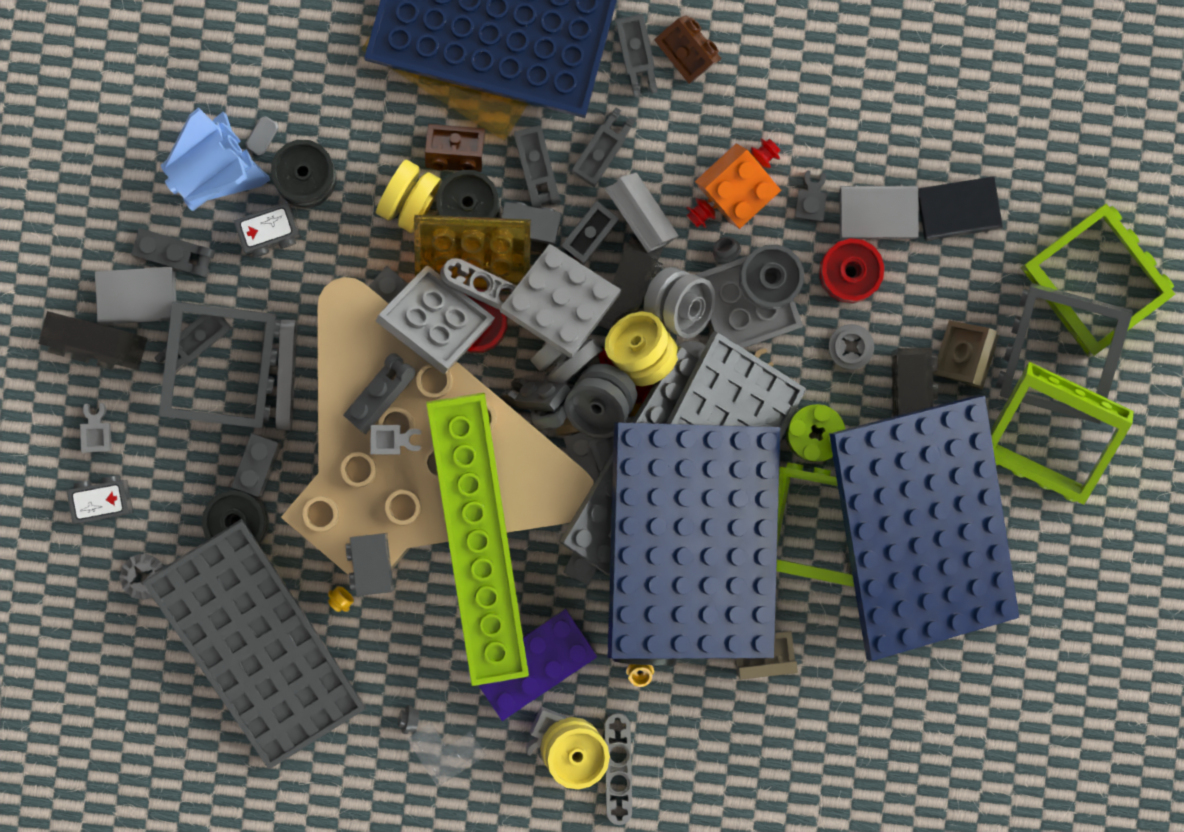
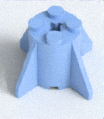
(209, 161)

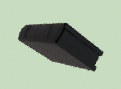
(959, 208)

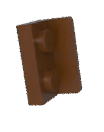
(688, 48)
(454, 148)

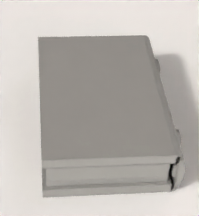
(641, 212)
(878, 212)
(135, 295)

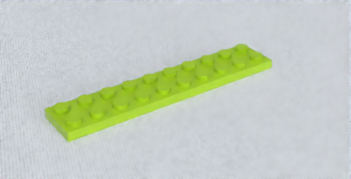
(477, 538)

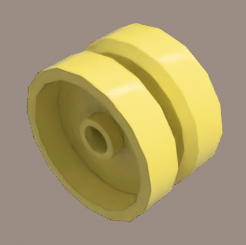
(407, 196)
(642, 348)
(563, 741)

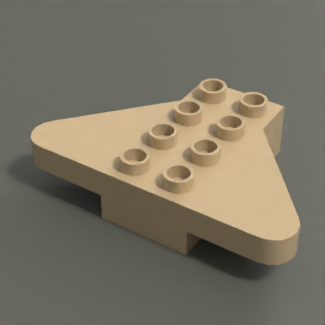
(401, 493)

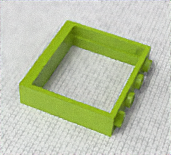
(1129, 240)
(1076, 397)
(821, 476)

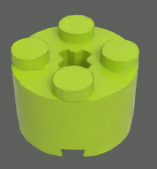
(800, 428)

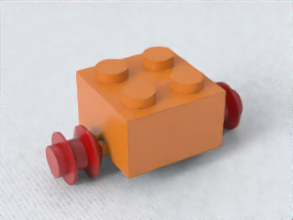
(736, 185)

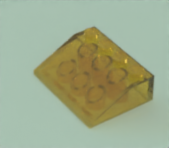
(490, 244)

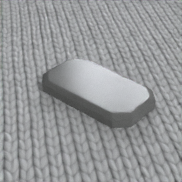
(261, 136)

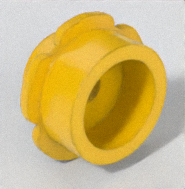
(340, 599)
(640, 679)

